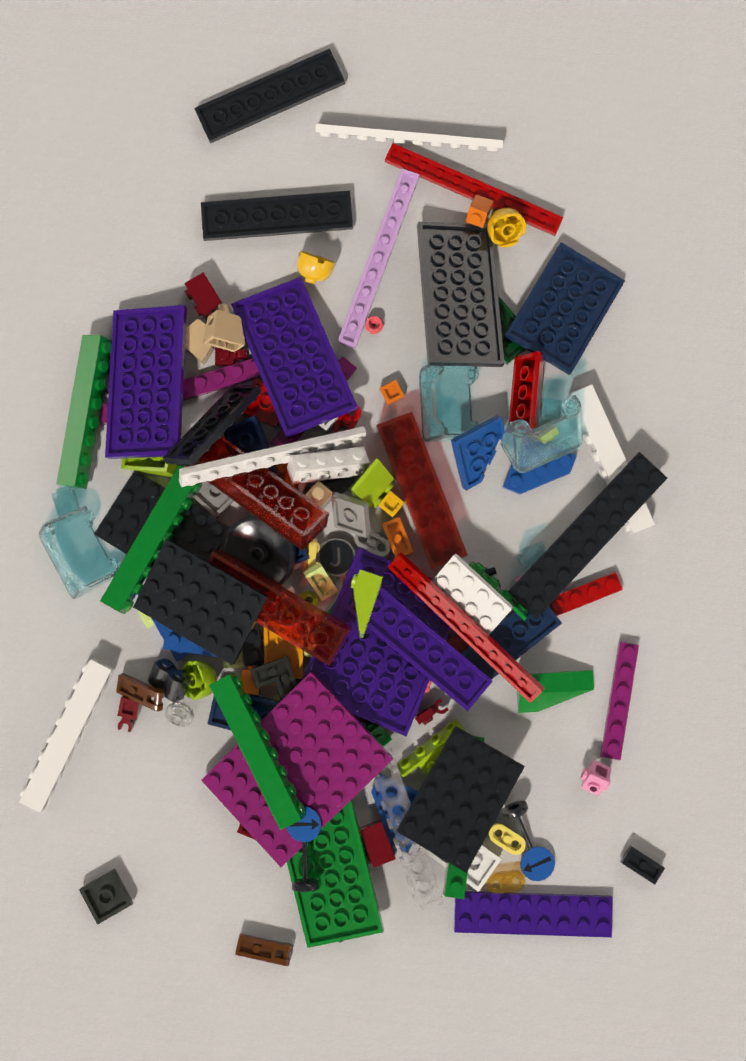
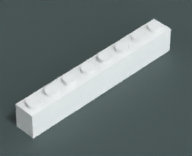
(607, 450)
(67, 735)

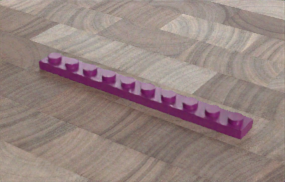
(211, 381)

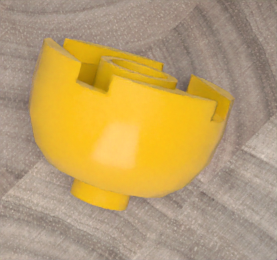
(506, 227)
(314, 267)

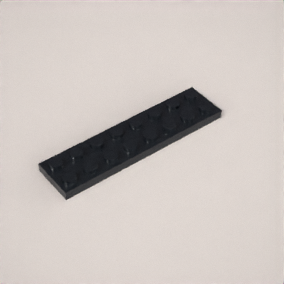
(269, 96)
(276, 215)

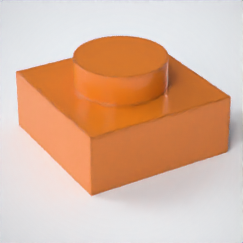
(391, 392)

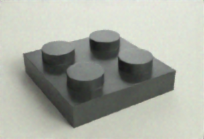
(106, 896)

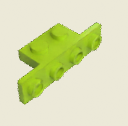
(428, 752)

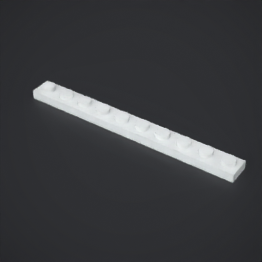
(417, 138)
(269, 457)

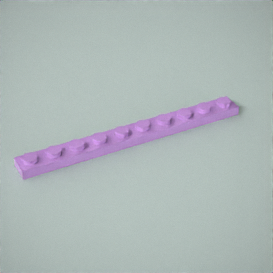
(378, 258)

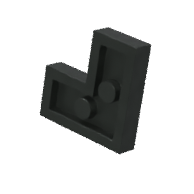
(278, 672)

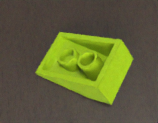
(149, 465)
(373, 484)
(365, 593)

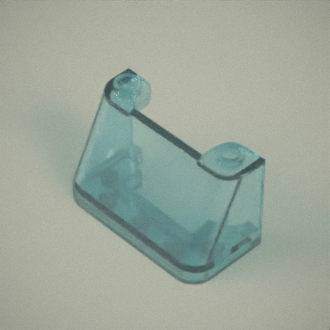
(446, 401)
(548, 442)
(77, 552)

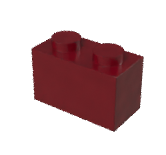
(203, 294)
(377, 844)

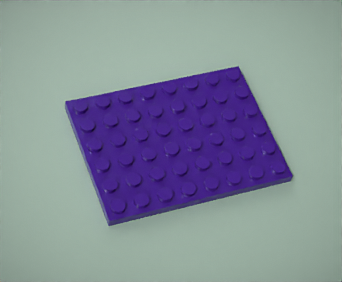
(369, 673)

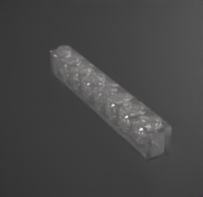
(432, 896)

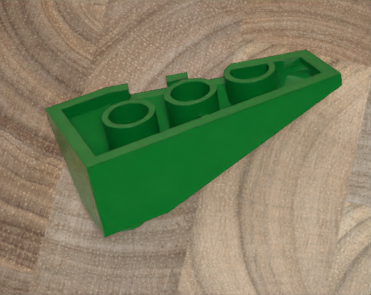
(558, 688)

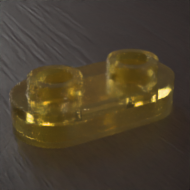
(505, 879)

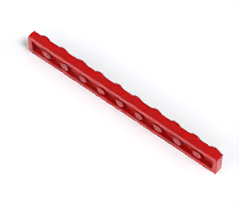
(470, 187)
(567, 601)
(466, 627)

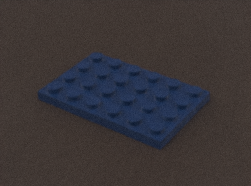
(565, 308)

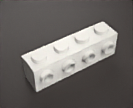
(327, 465)

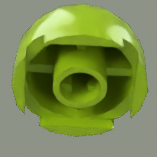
(201, 676)

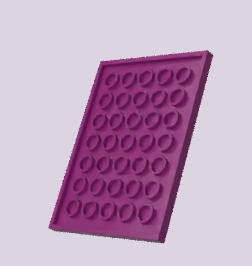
(325, 758)

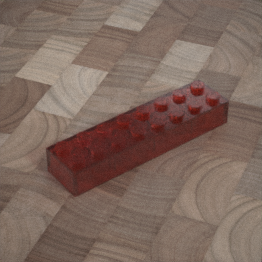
(421, 490)
(269, 498)
(289, 613)

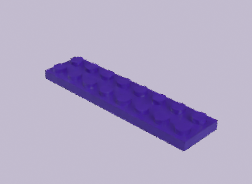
(426, 650)
(534, 914)

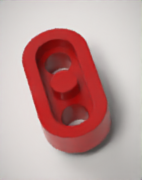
(347, 421)

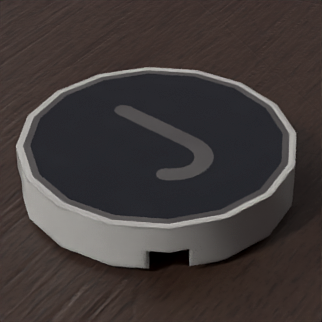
(336, 556)

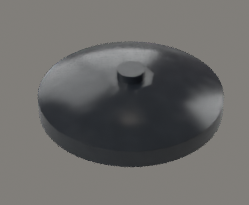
(260, 548)

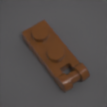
(140, 692)
(263, 949)

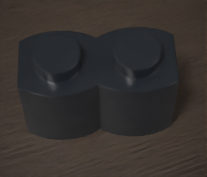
(168, 677)

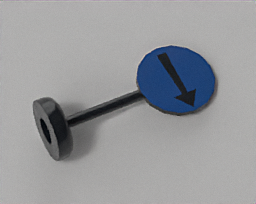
(306, 831)
(537, 861)

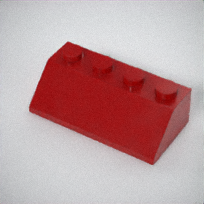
(527, 388)

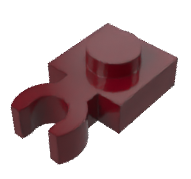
(128, 710)

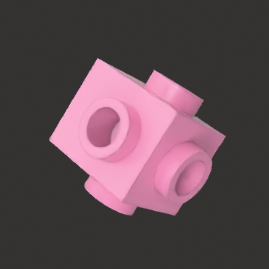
(596, 777)

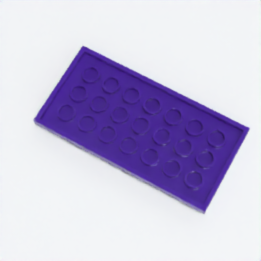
(294, 357)
(146, 381)

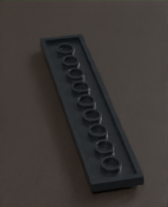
(587, 535)

